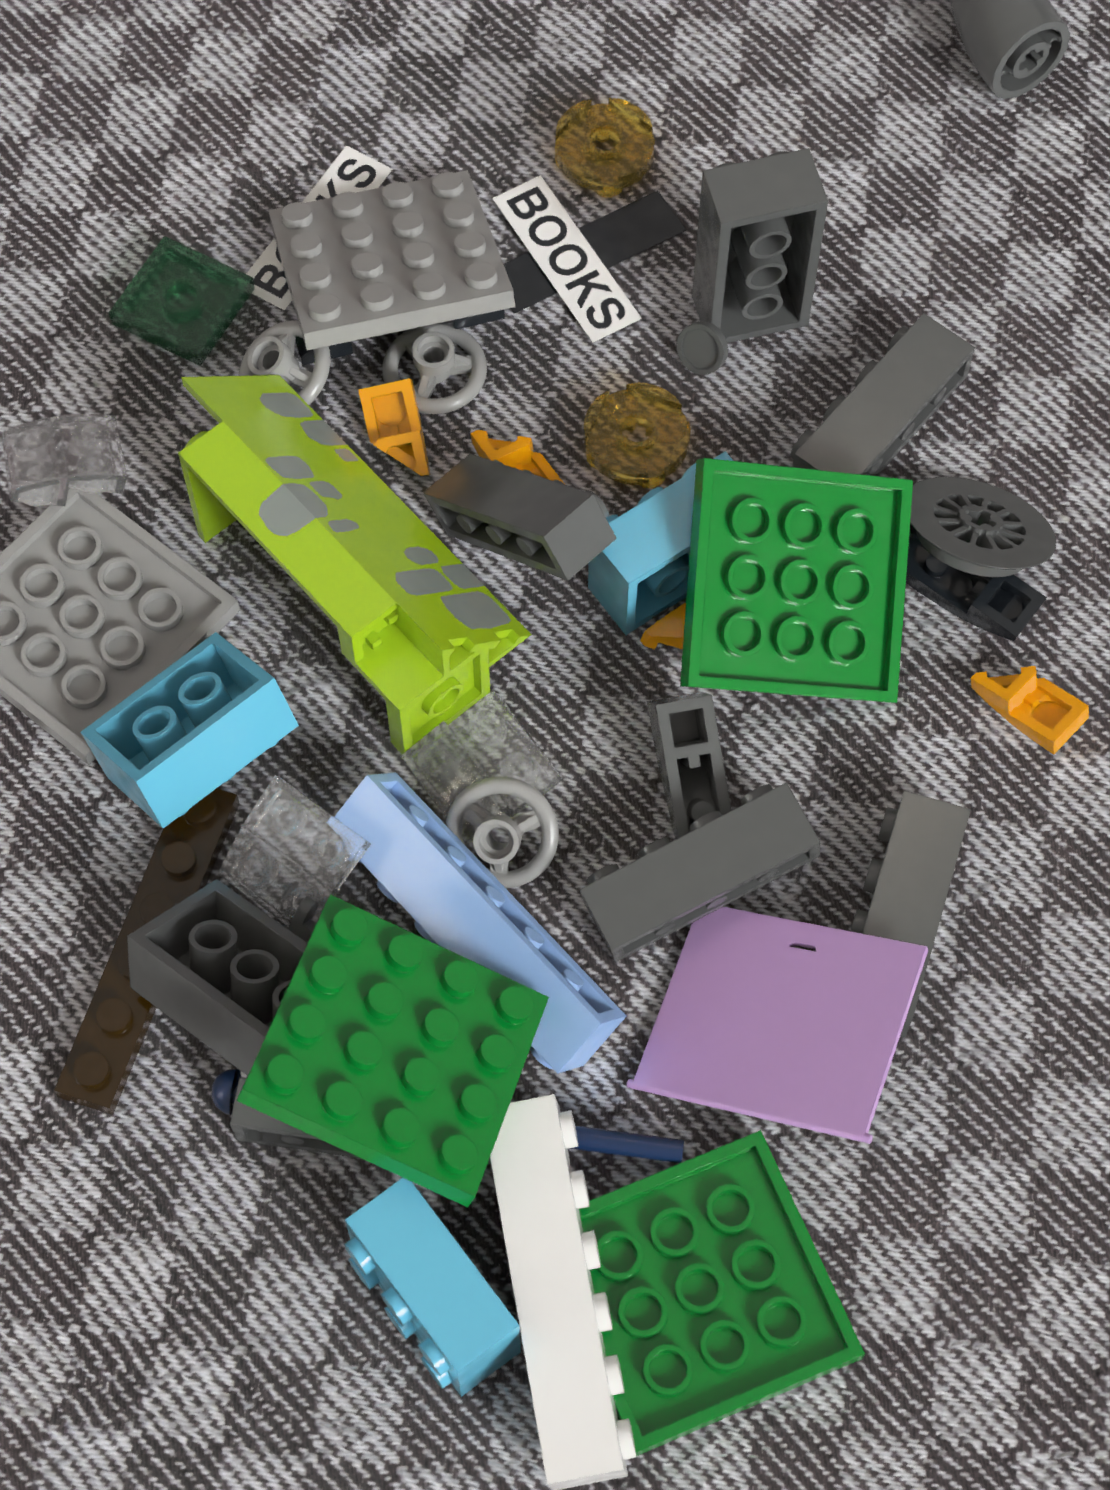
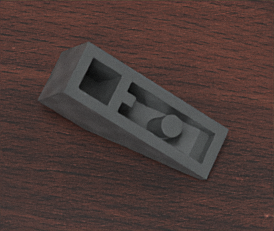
(689, 758)

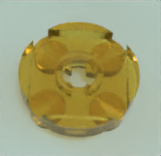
(599, 169)
(633, 462)

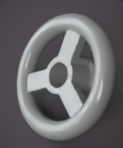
(436, 344)
(274, 355)
(499, 853)

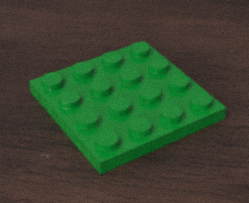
(796, 581)
(395, 1051)
(712, 1292)

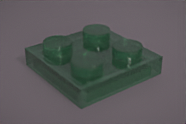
(182, 300)

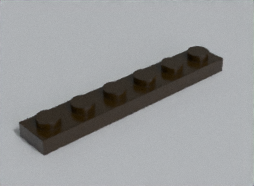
(118, 1014)

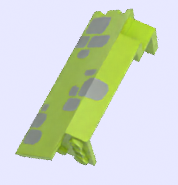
(391, 587)

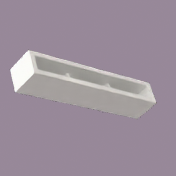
(556, 1297)

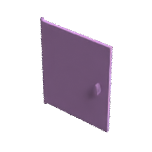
(782, 1025)

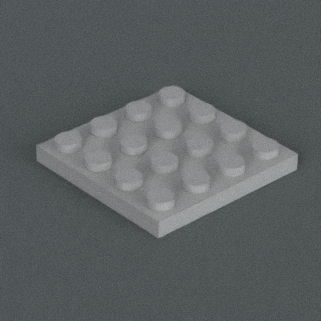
(390, 259)
(95, 614)

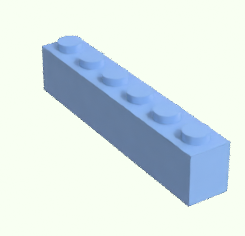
(475, 916)

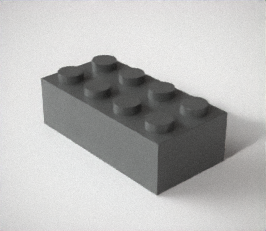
(759, 244)
(216, 969)

